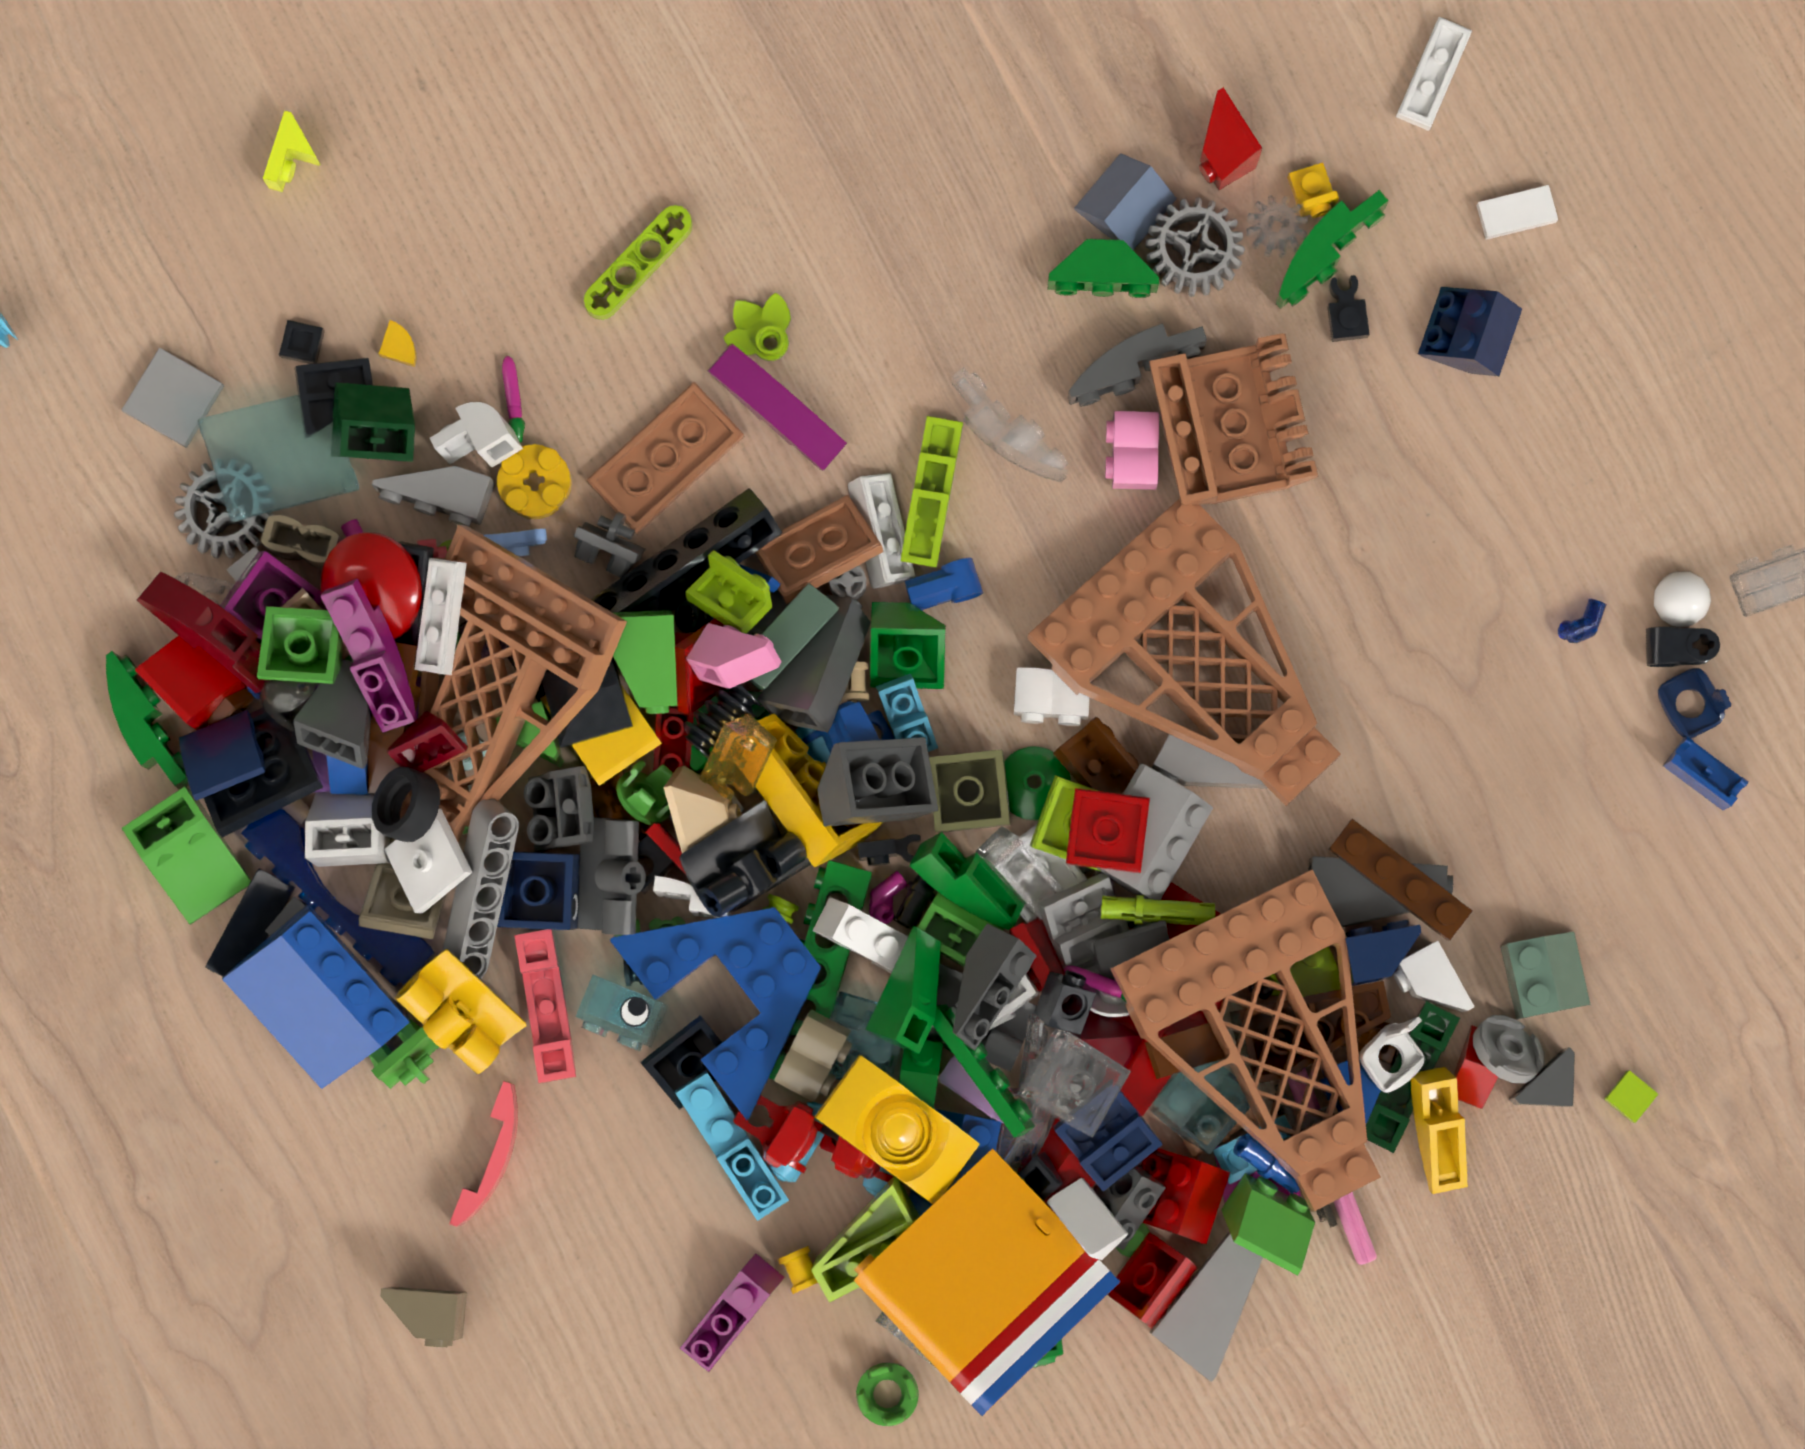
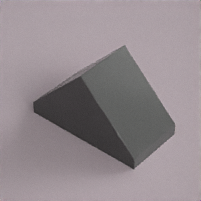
(1552, 1084)

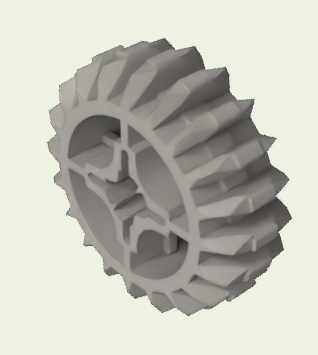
(1207, 253)
(216, 521)

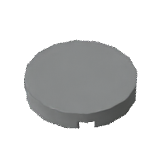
(1508, 1049)

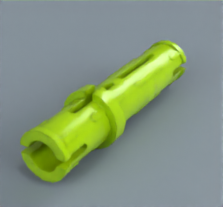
(1152, 910)

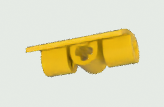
(459, 1011)

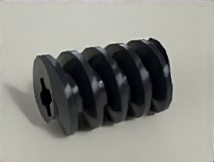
(729, 707)

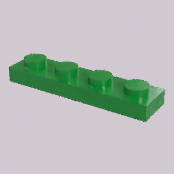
(990, 1081)

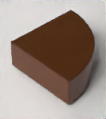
(230, 704)

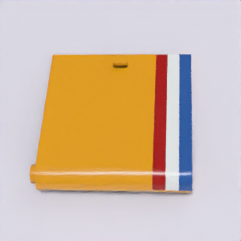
(984, 1283)

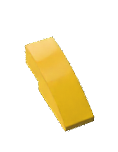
(1440, 1129)

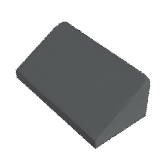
(1126, 945)

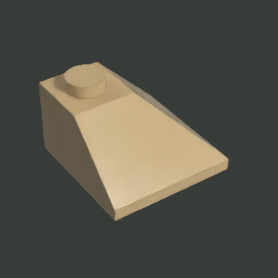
(696, 807)

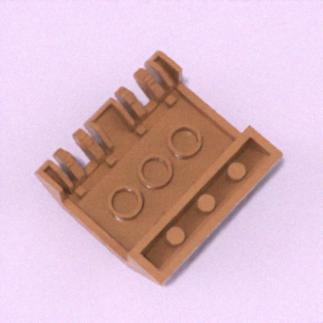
(1232, 422)

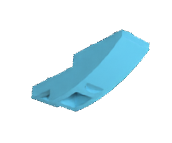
(731, 1145)

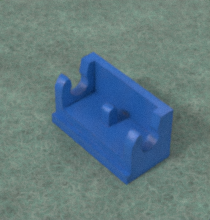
(1705, 773)

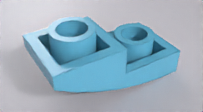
(906, 710)

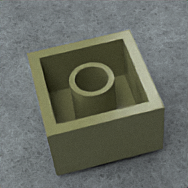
(970, 791)

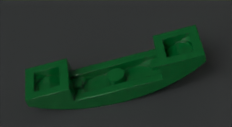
(1394, 1108)

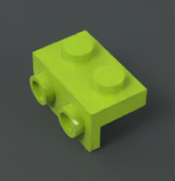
(731, 593)

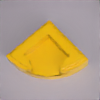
(398, 345)

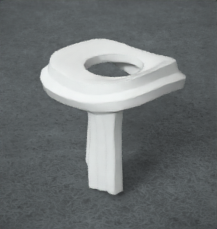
(1412, 1056)

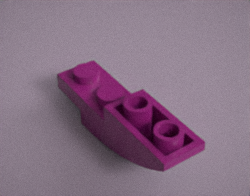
(375, 655)

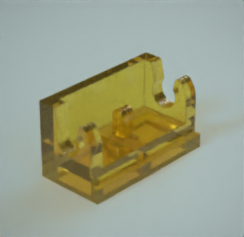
(738, 756)

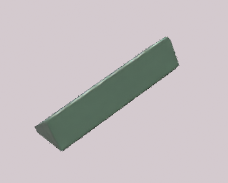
(795, 628)

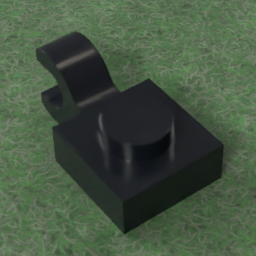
(880, 851)

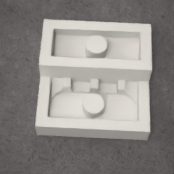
(677, 889)

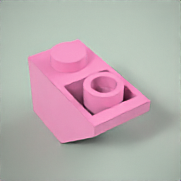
(731, 657)

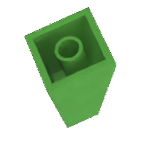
(648, 658)

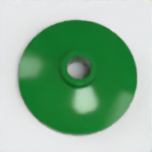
(1022, 764)

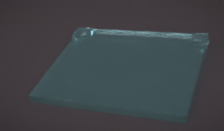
(269, 463)

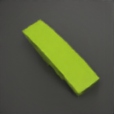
(931, 491)

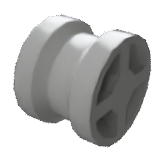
(848, 580)

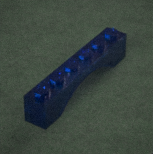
(283, 843)

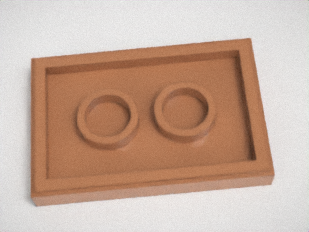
(819, 548)

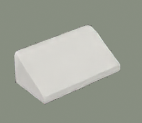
(1087, 1219)

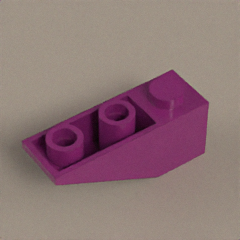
(732, 1312)

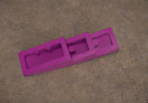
(777, 407)

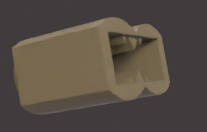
(293, 541)
(813, 1056)

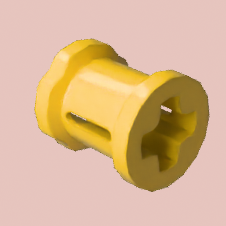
(799, 1269)

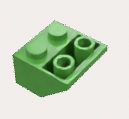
(953, 928)

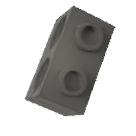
(1131, 1199)

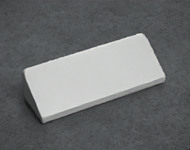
(879, 506)

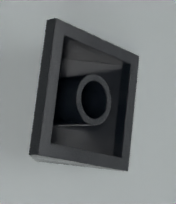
(681, 1056)

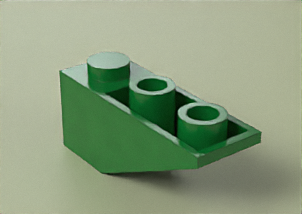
(910, 996)

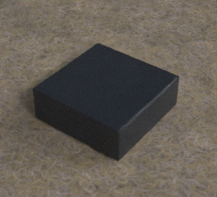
(301, 342)

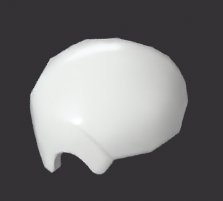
(1682, 599)

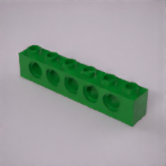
(854, 886)

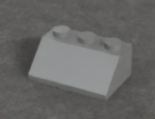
(1171, 829)

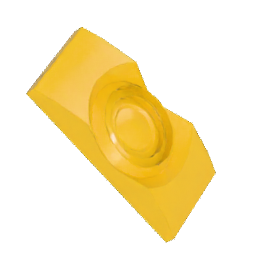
(897, 1130)

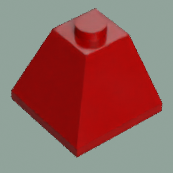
(1229, 144)

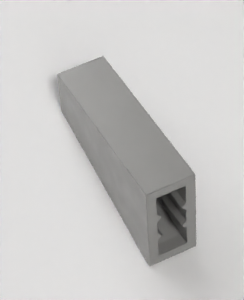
(1209, 1308)

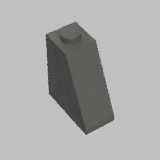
(336, 720)

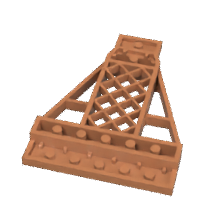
(1134, 595)
(545, 629)
(1242, 950)

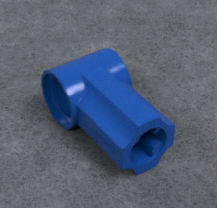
(953, 583)

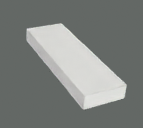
(1433, 73)
(440, 616)

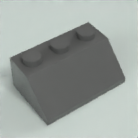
(877, 782)

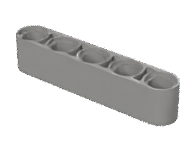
(489, 875)

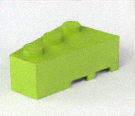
(866, 1234)

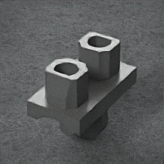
(593, 539)

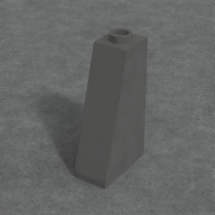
(817, 677)
(1356, 898)

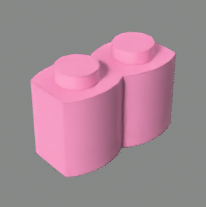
(1134, 450)

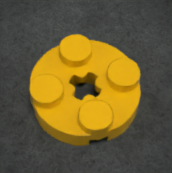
(550, 494)

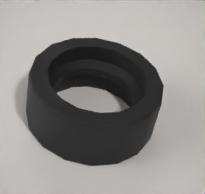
(389, 800)

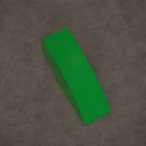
(966, 881)

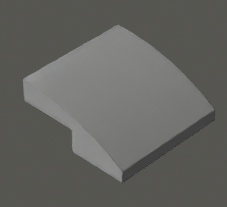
(1076, 921)

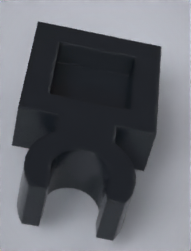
(1347, 316)

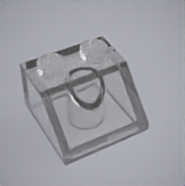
(1073, 1082)

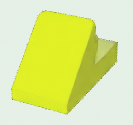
(288, 144)

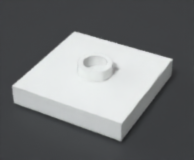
(429, 865)

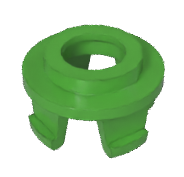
(649, 800)
(881, 1415)

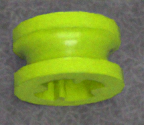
(784, 907)

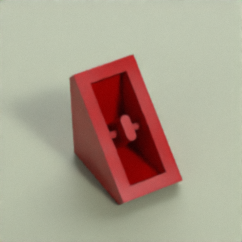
(1472, 1076)

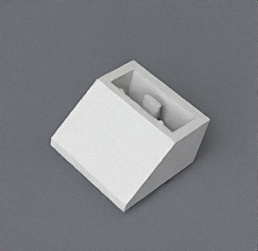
(342, 831)

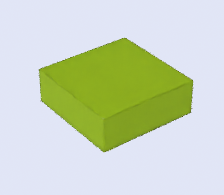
(1631, 1096)

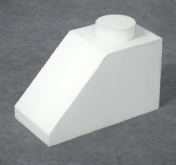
(1432, 979)

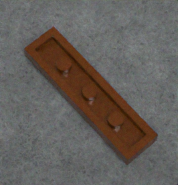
(1400, 880)

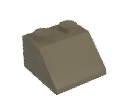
(429, 1313)

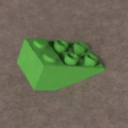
(187, 855)

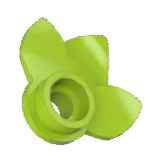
(757, 325)

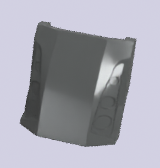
(560, 809)

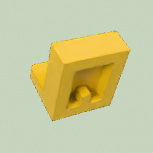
(1313, 190)

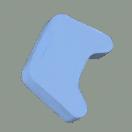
(519, 541)

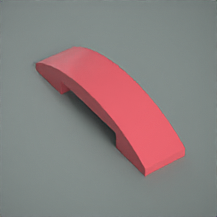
(546, 1006)
(505, 1110)

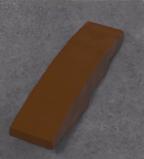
(378, 759)

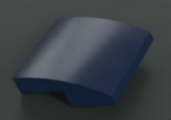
(221, 755)
(1116, 1146)

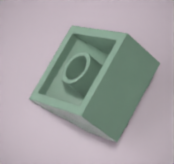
(1545, 975)

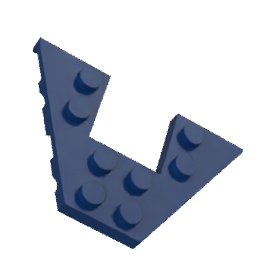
(766, 964)

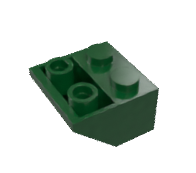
(373, 422)

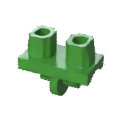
(407, 1060)

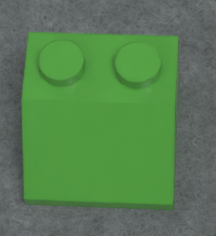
(1269, 1222)

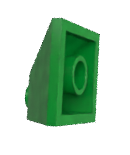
(906, 643)

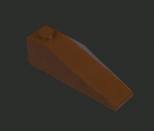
(1370, 1010)

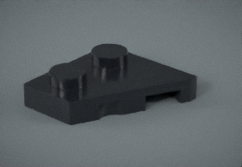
(317, 389)

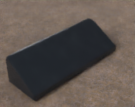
(246, 929)

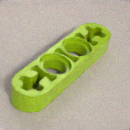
(633, 258)

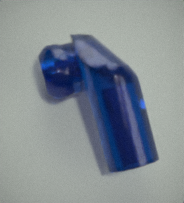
(1584, 627)

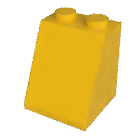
(616, 751)

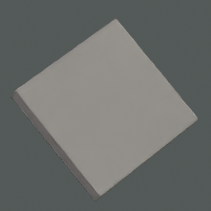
(172, 397)

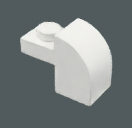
(477, 429)

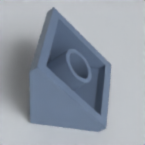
(1126, 200)

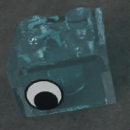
(622, 1012)

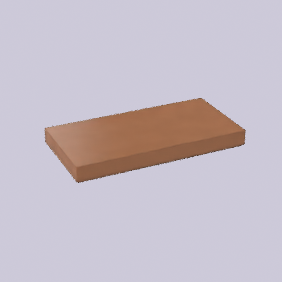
(665, 458)

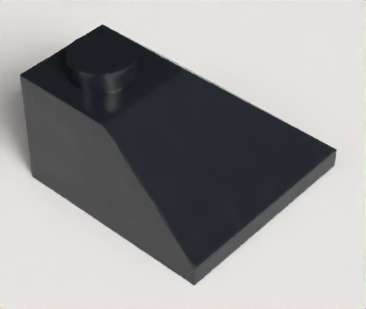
(601, 716)

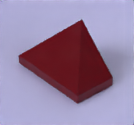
(426, 744)
(1110, 1038)

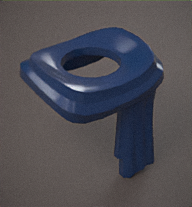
(1714, 708)

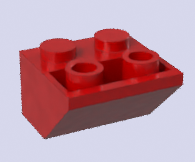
(1189, 1196)

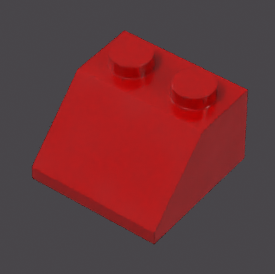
(1152, 1280)

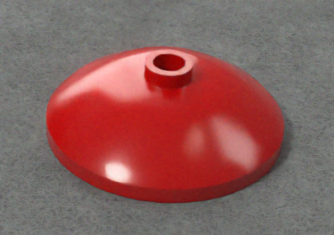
(384, 573)

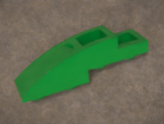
(1317, 253)
(134, 712)

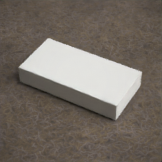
(1517, 212)

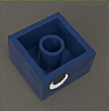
(541, 891)

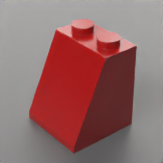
(189, 681)

